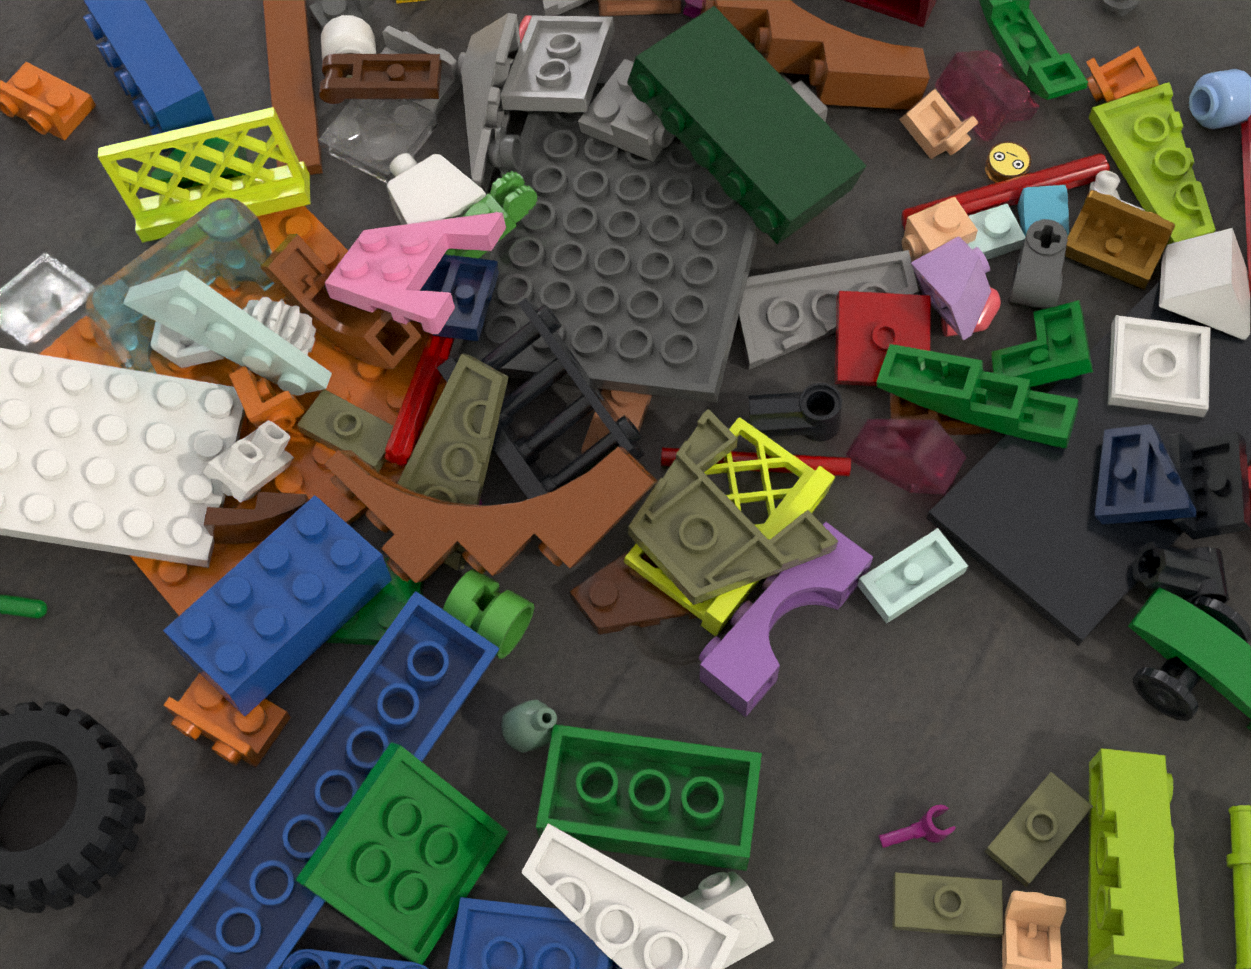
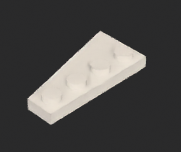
(625, 912)

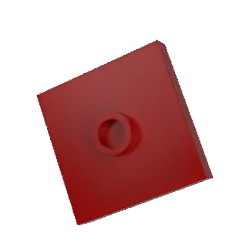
(869, 324)

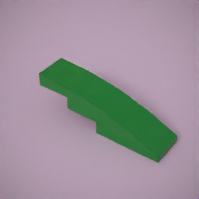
(981, 398)

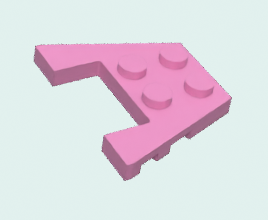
(394, 262)

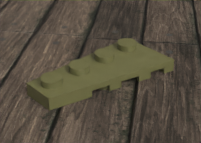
(458, 439)

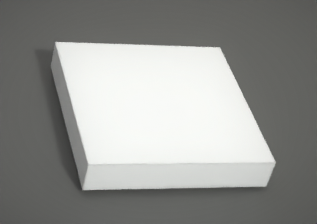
(1159, 366)

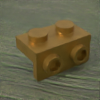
(1118, 238)

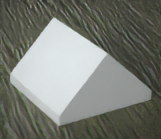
(1207, 282)

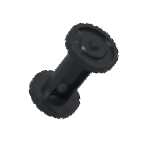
(1174, 696)

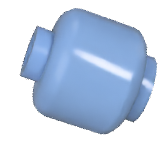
(1221, 99)

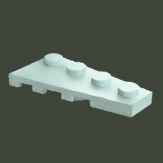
(218, 324)

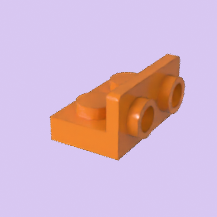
(44, 101)
(235, 737)

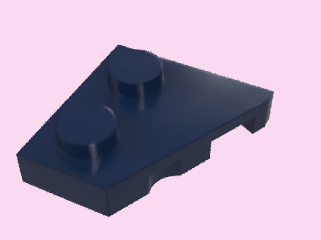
(471, 287)
(1139, 479)

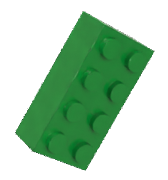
(651, 796)

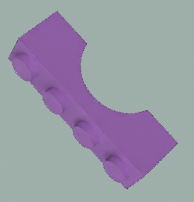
(742, 663)

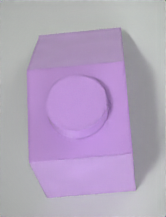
(956, 283)

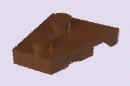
(624, 598)

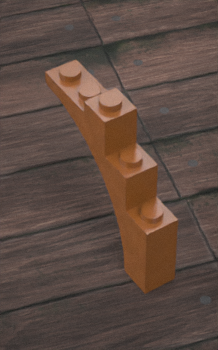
(839, 63)
(431, 529)

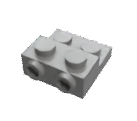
(623, 119)

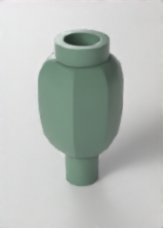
(528, 726)

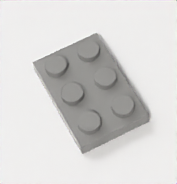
(558, 64)

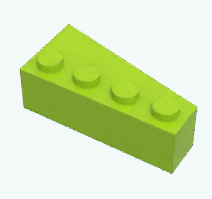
(1131, 864)

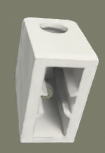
(430, 189)

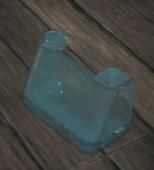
(214, 243)

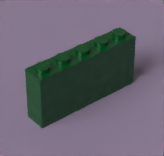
(745, 124)

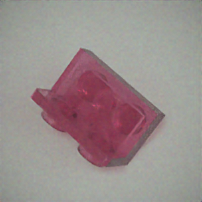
(984, 89)

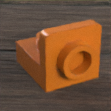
(262, 402)

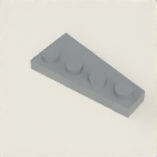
(799, 304)

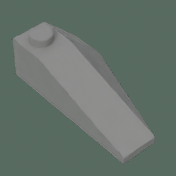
(483, 76)

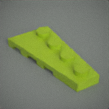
(1152, 156)

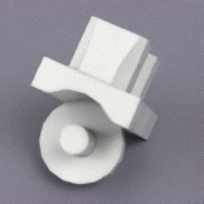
(251, 462)

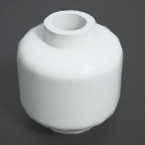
(347, 36)

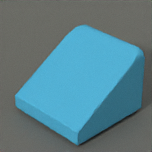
(1043, 203)

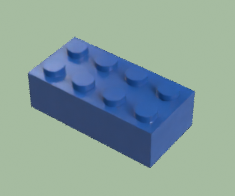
(147, 65)
(279, 605)

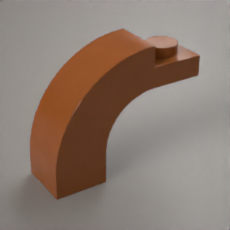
(362, 334)

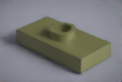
(346, 427)
(1038, 829)
(947, 905)

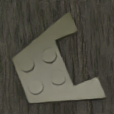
(704, 537)

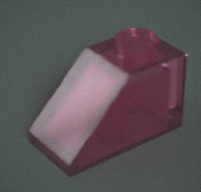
(908, 454)

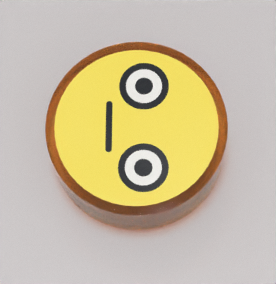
(1007, 161)

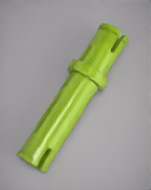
(1240, 864)

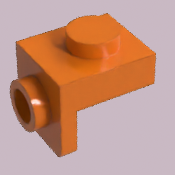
(1121, 76)

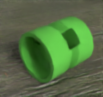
(487, 611)

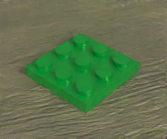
(403, 854)

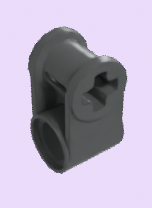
(1039, 266)

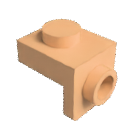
(937, 126)
(936, 227)
(1032, 931)

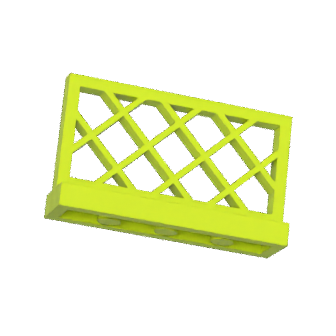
(260, 189)
(803, 496)

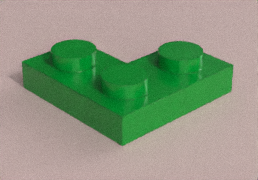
(1056, 354)

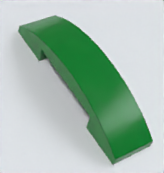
(1030, 49)
(1200, 642)

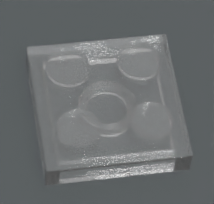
(376, 132)
(42, 303)

